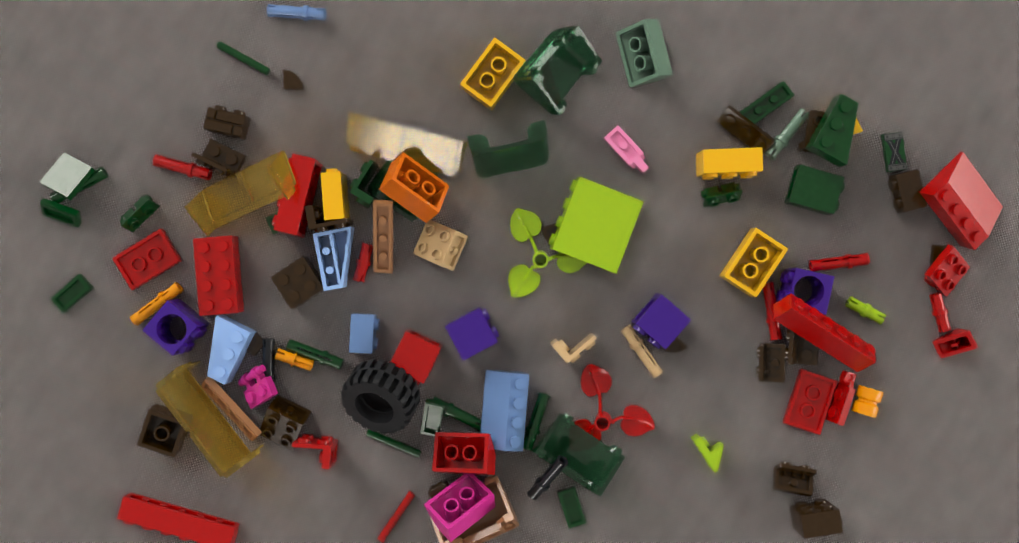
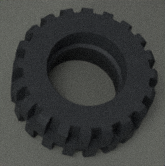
(383, 379)

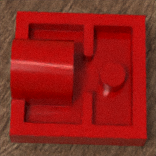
(946, 270)

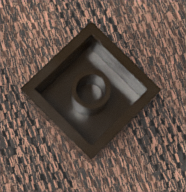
(298, 282)
(161, 432)
(816, 518)

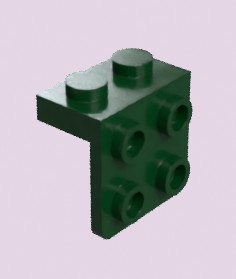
(358, 185)

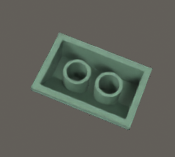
(644, 52)

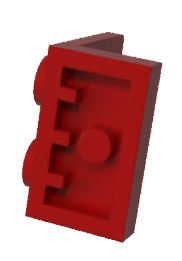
(328, 456)

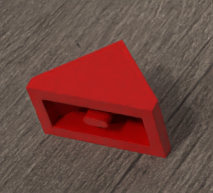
(954, 343)

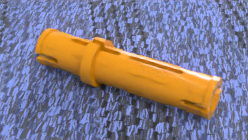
(154, 305)

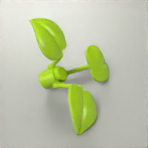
(522, 279)

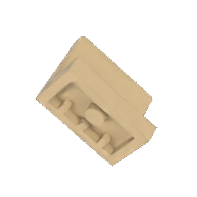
(440, 245)
(573, 354)

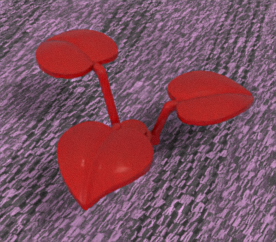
(635, 419)

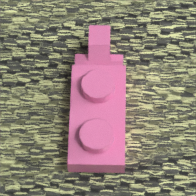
(626, 149)

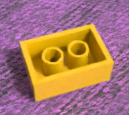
(492, 74)
(729, 163)
(753, 262)

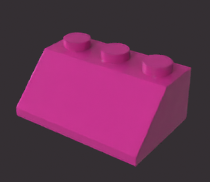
(460, 505)

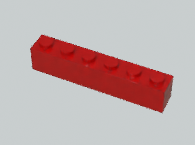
(824, 333)
(176, 520)

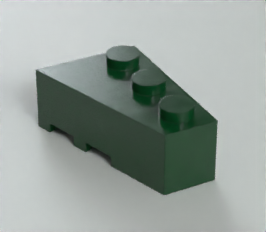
(835, 131)

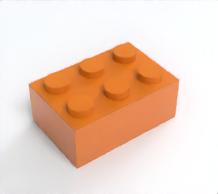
(414, 187)

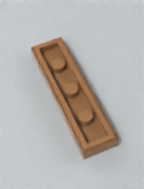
(383, 236)
(231, 408)

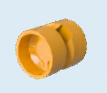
(867, 401)

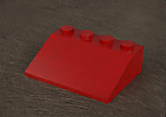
(963, 202)

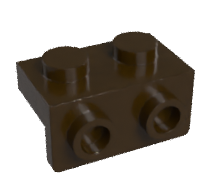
(771, 362)
(793, 479)

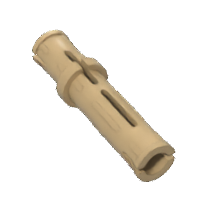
(638, 346)

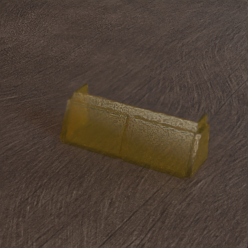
(390, 140)
(242, 192)
(204, 421)

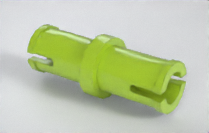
(865, 310)

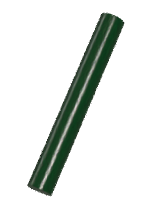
(243, 58)
(393, 443)

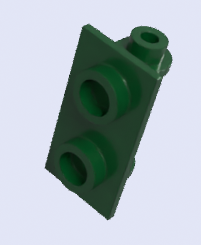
(729, 193)
(134, 218)

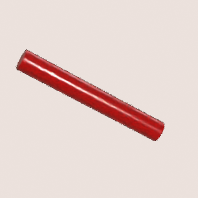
(396, 516)

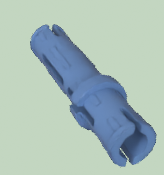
(306, 13)

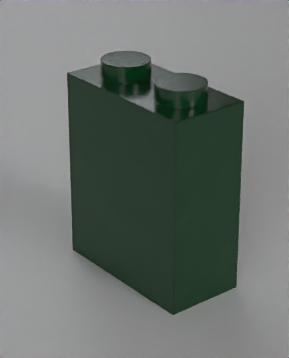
(815, 190)

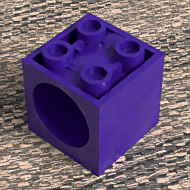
(820, 284)
(660, 321)
(160, 332)
(472, 333)

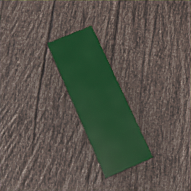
(768, 102)

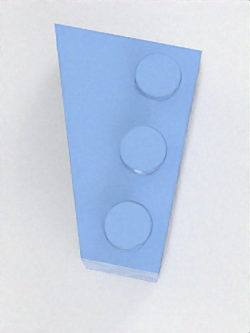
(334, 256)
(228, 348)

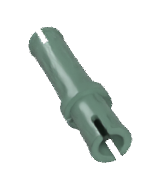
(781, 141)

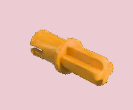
(294, 359)

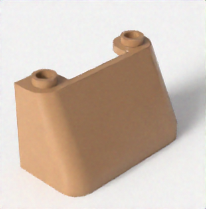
(493, 524)

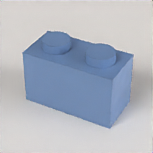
(363, 333)

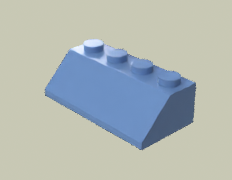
(505, 408)

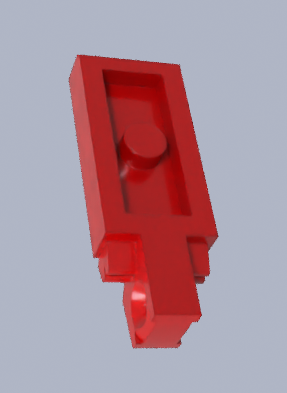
(842, 398)

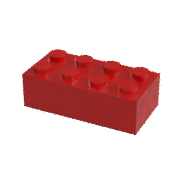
(291, 213)
(218, 275)

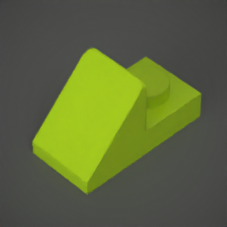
(711, 455)

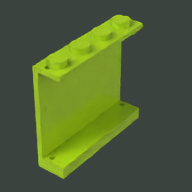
(595, 224)

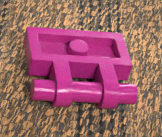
(257, 392)

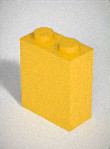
(335, 195)

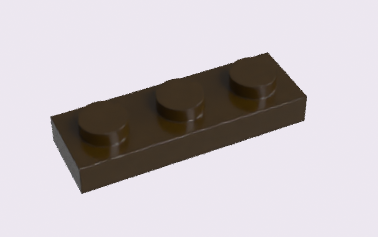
(745, 129)

